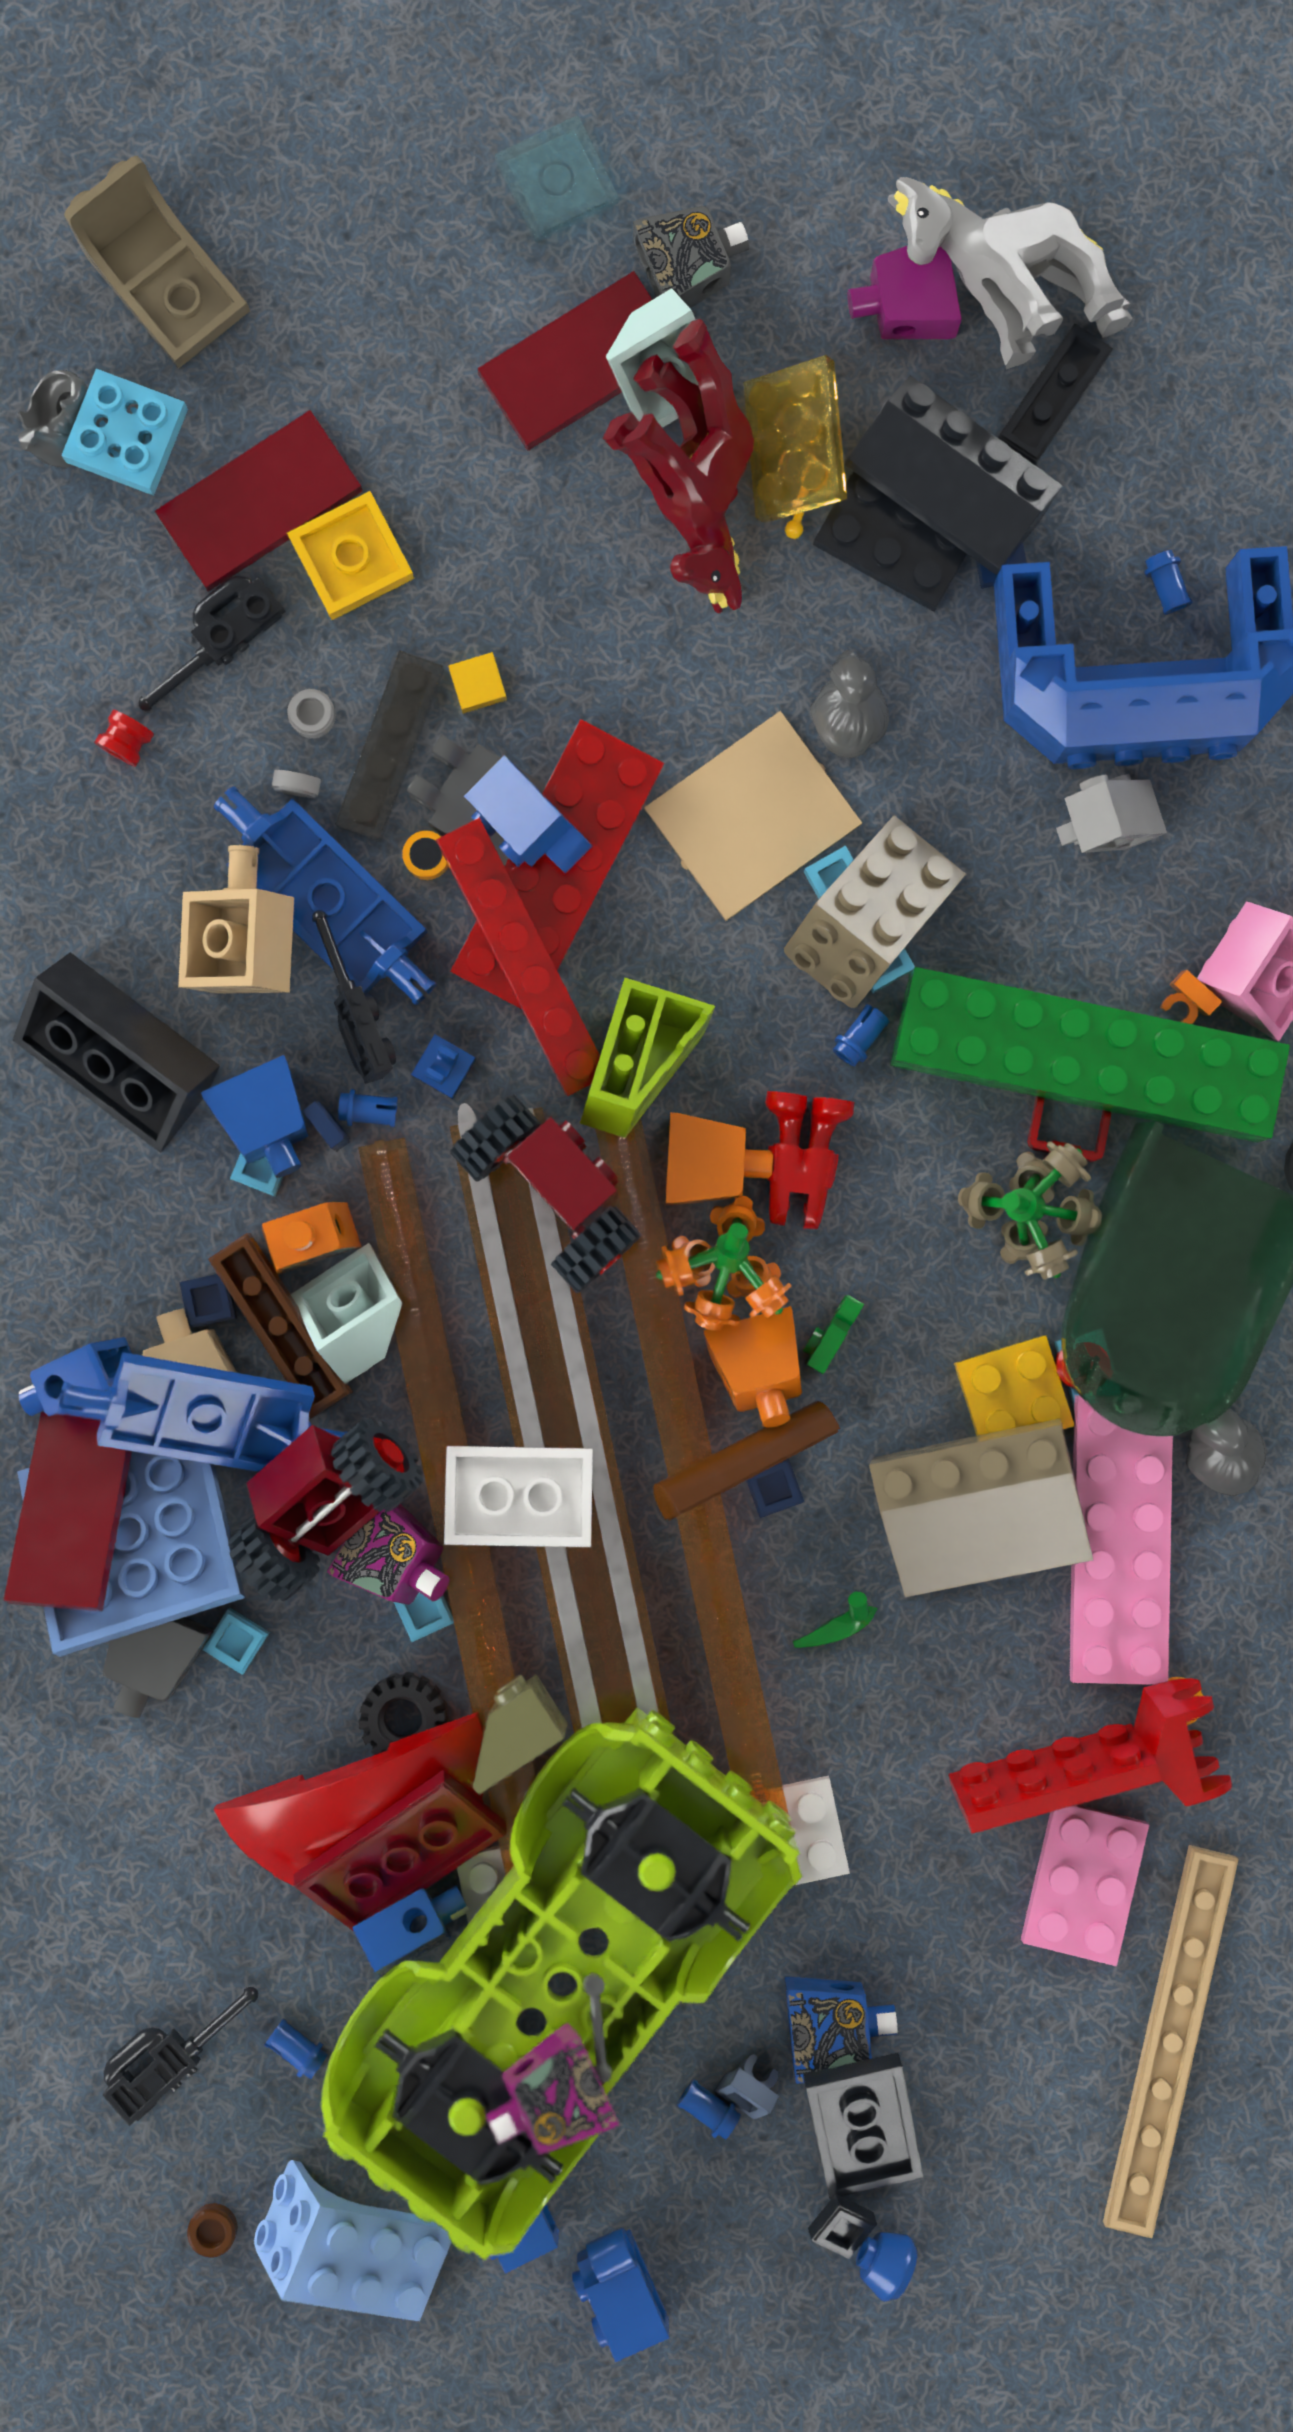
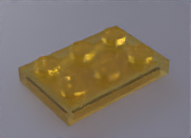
(796, 439)

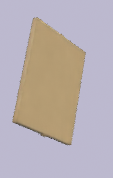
(753, 815)

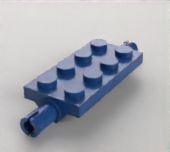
(312, 867)
(194, 1412)

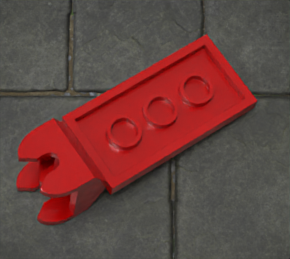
(1098, 1764)

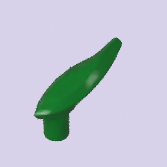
(841, 1626)

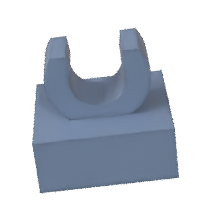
(748, 2093)

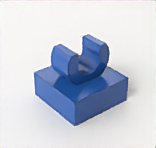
(443, 1066)

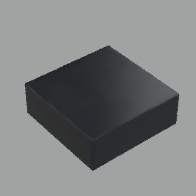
(842, 2226)

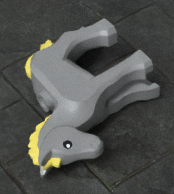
(1004, 257)

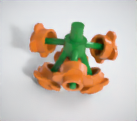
(751, 1276)

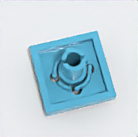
(138, 439)

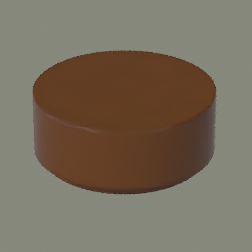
(212, 2230)

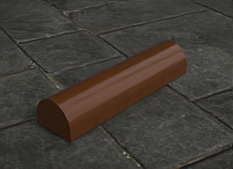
(277, 1320)
(743, 1460)

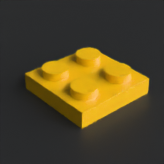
(350, 555)
(1013, 1387)

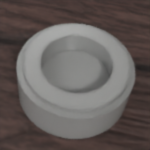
(311, 713)
(296, 784)

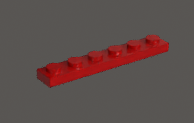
(521, 954)

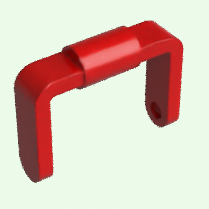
(1039, 1145)

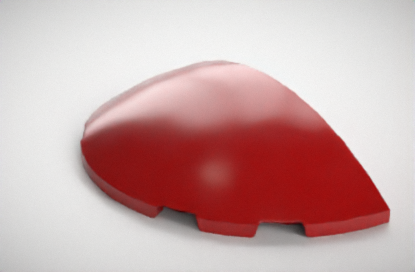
(303, 1818)

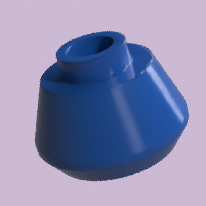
(887, 2264)

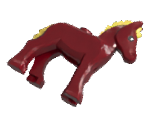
(702, 474)

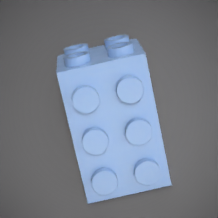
(347, 2252)

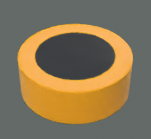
(424, 856)

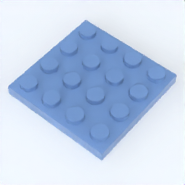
(165, 1559)

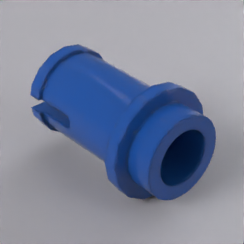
(1168, 581)
(860, 1036)
(367, 1109)
(296, 2049)
(709, 2109)

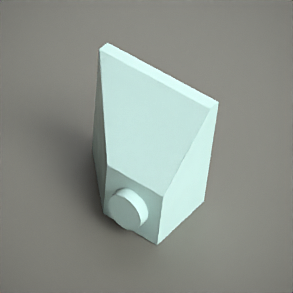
(647, 333)
(350, 1313)

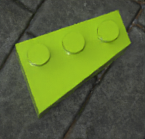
(642, 1051)

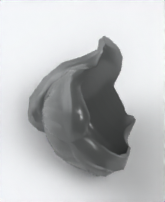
(52, 416)
(850, 708)
(1227, 1454)

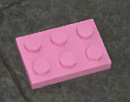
(1085, 1883)

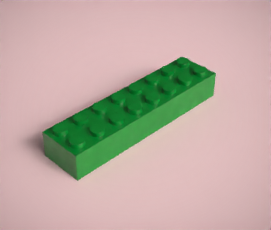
(1090, 1055)

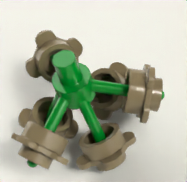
(1027, 1205)

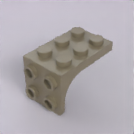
(153, 262)
(872, 912)

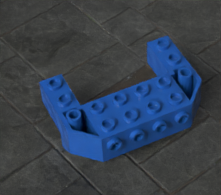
(1151, 706)

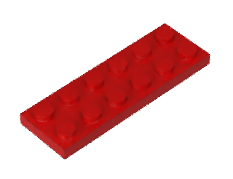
(600, 792)

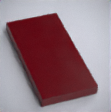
(564, 365)
(258, 500)
(68, 1517)
(401, 1851)

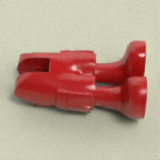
(808, 1169)

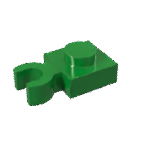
(824, 1344)

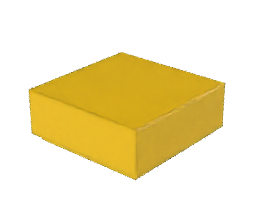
(477, 682)

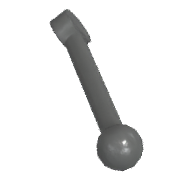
(594, 1986)

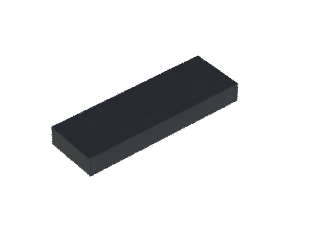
(1055, 393)

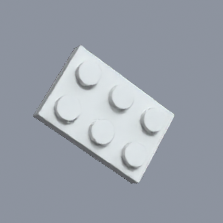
(518, 1496)

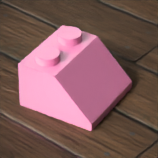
(1255, 969)

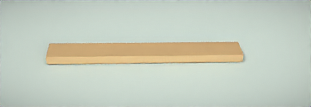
(1170, 2041)

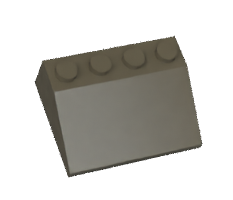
(981, 1508)

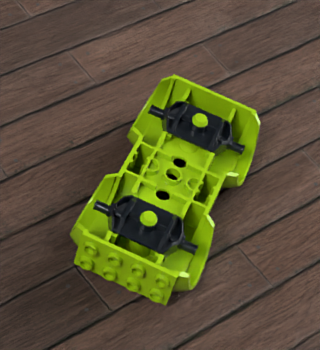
(611, 1837)

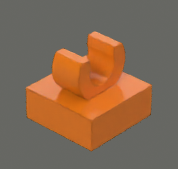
(1193, 995)

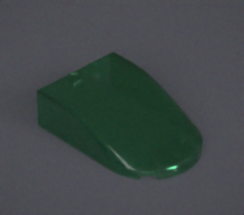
(1176, 1287)

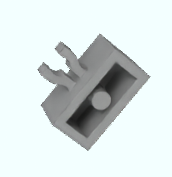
(1112, 814)

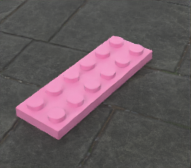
(1125, 1592)

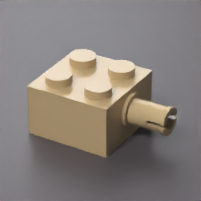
(237, 934)

